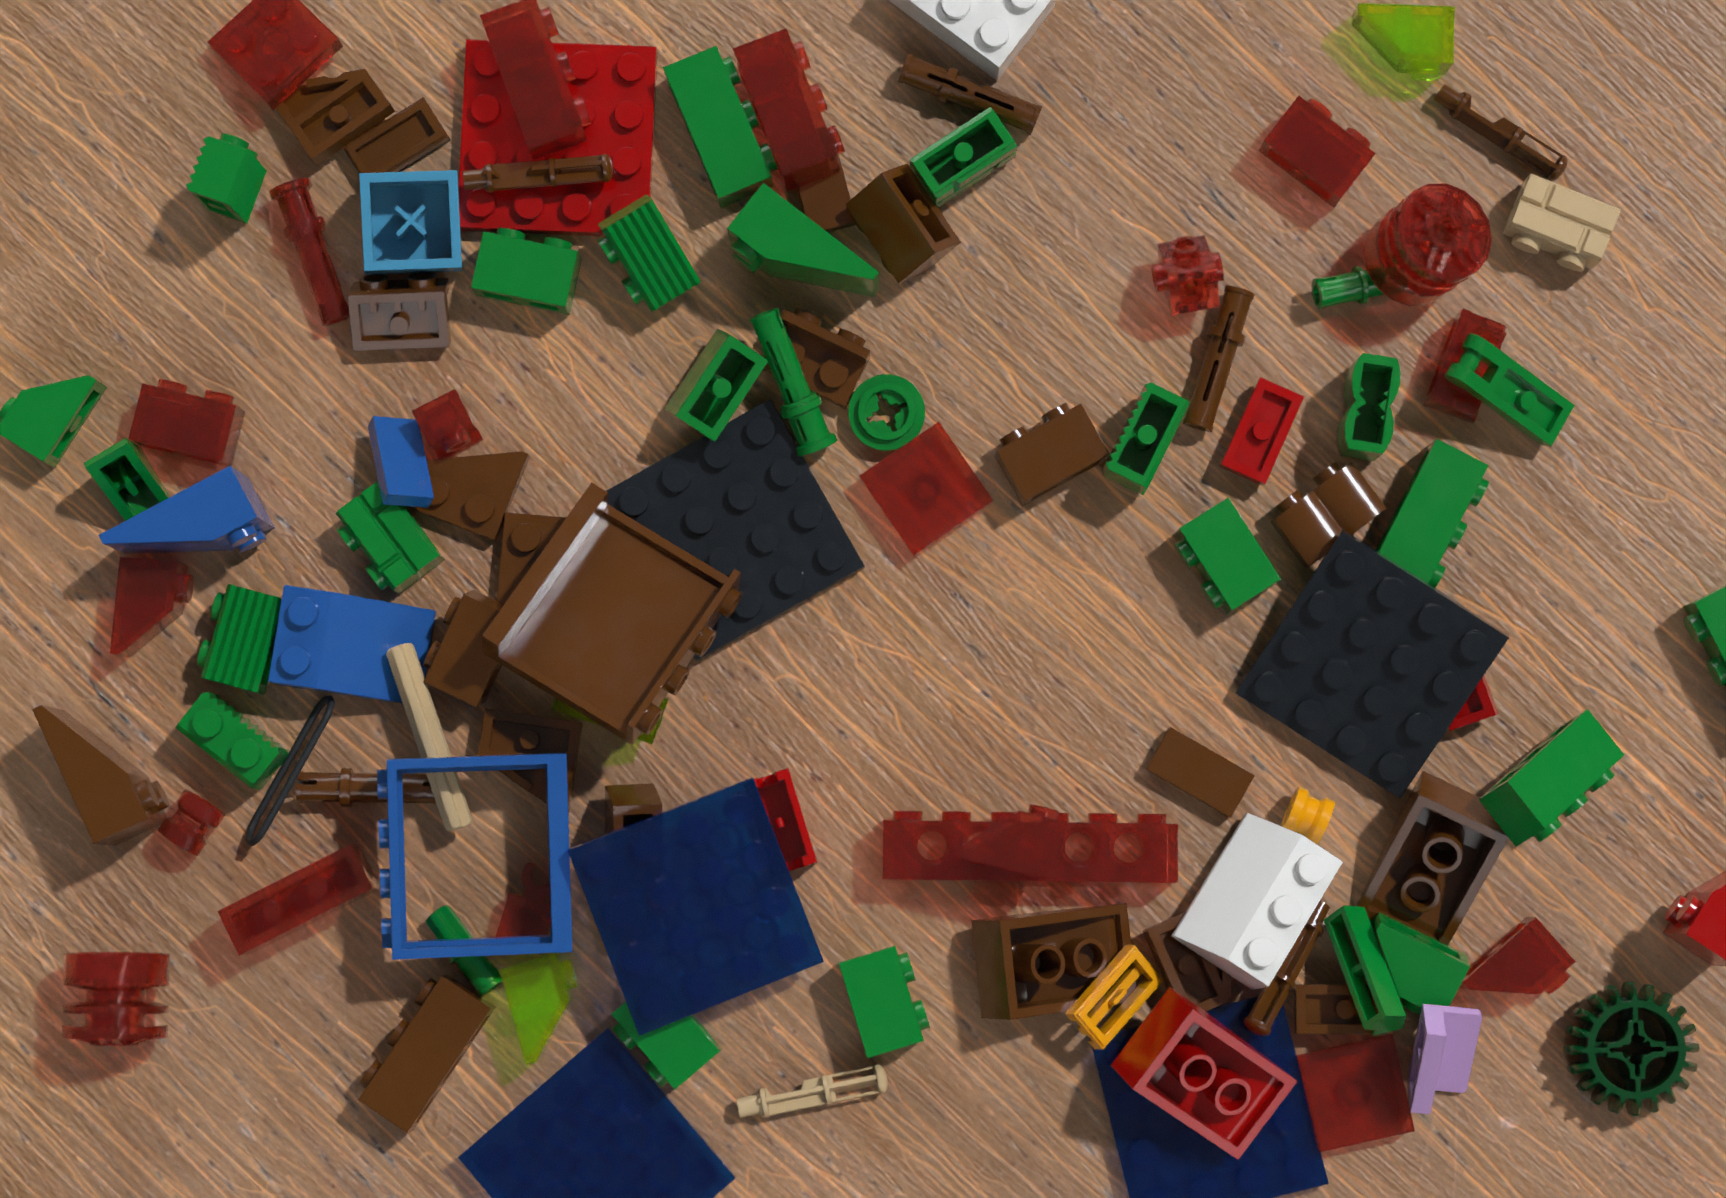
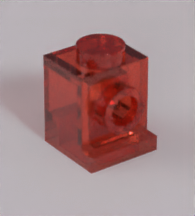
(447, 424)

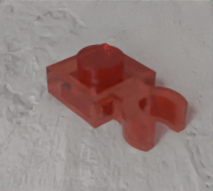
(526, 913)

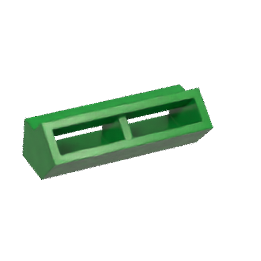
(1371, 966)

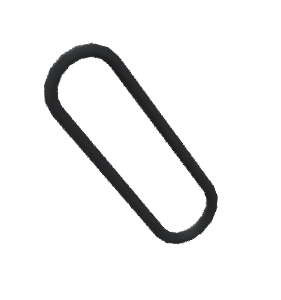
(250, 840)

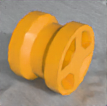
(1308, 815)

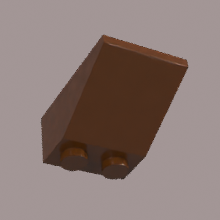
(107, 788)
(1434, 859)
(1045, 958)

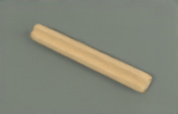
(428, 734)

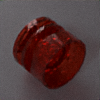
(1427, 244)
(115, 996)

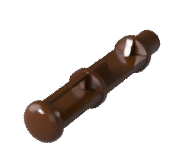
(1501, 133)
(540, 173)
(1272, 997)

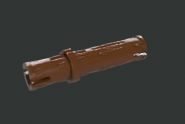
(921, 75)
(1236, 305)
(357, 787)

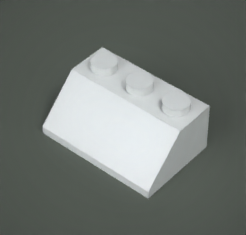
(1256, 900)

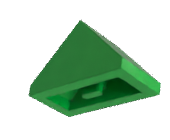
(127, 478)

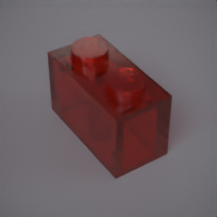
(1317, 150)
(187, 423)

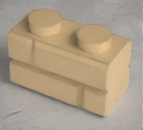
(1560, 223)

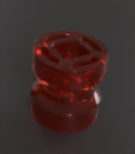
(186, 832)

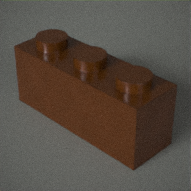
(424, 1052)

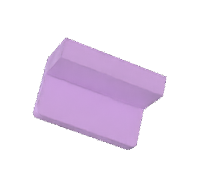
(1442, 1053)

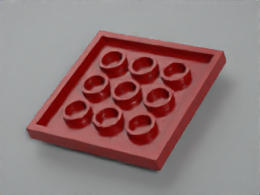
(620, 102)

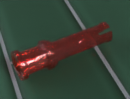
(305, 230)

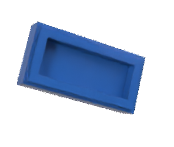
(400, 462)

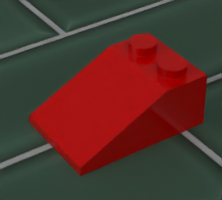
(1700, 921)
(1202, 1073)

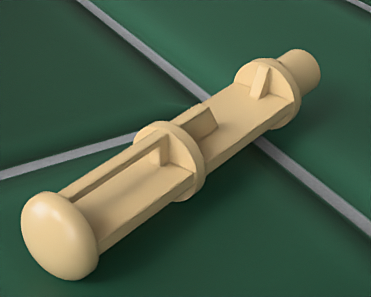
(813, 1093)

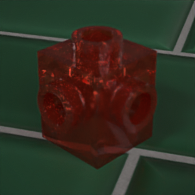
(1188, 274)

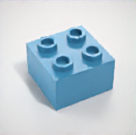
(410, 222)

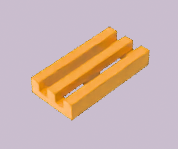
(1087, 1023)

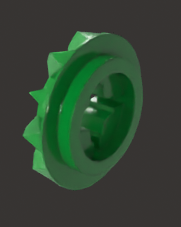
(895, 392)

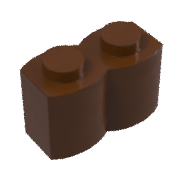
(1315, 521)

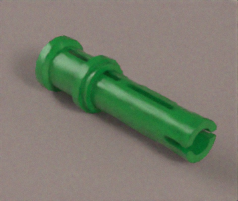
(799, 403)

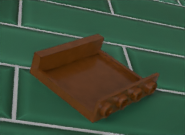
(610, 617)

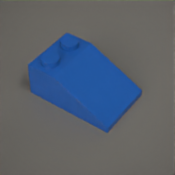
(207, 516)
(342, 642)

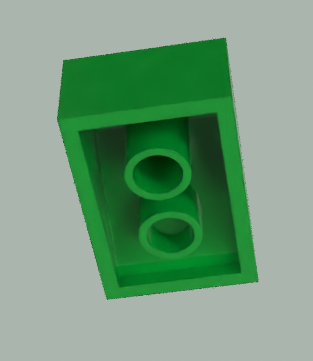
(793, 247)

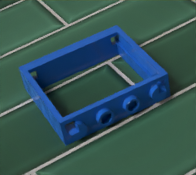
(393, 879)

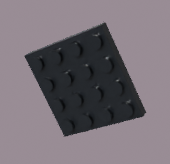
(749, 510)
(1372, 663)

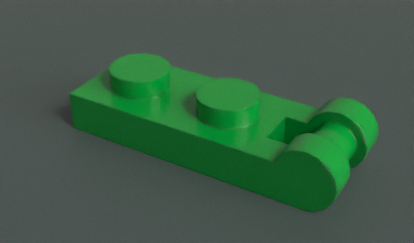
(1510, 390)

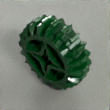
(1632, 1071)

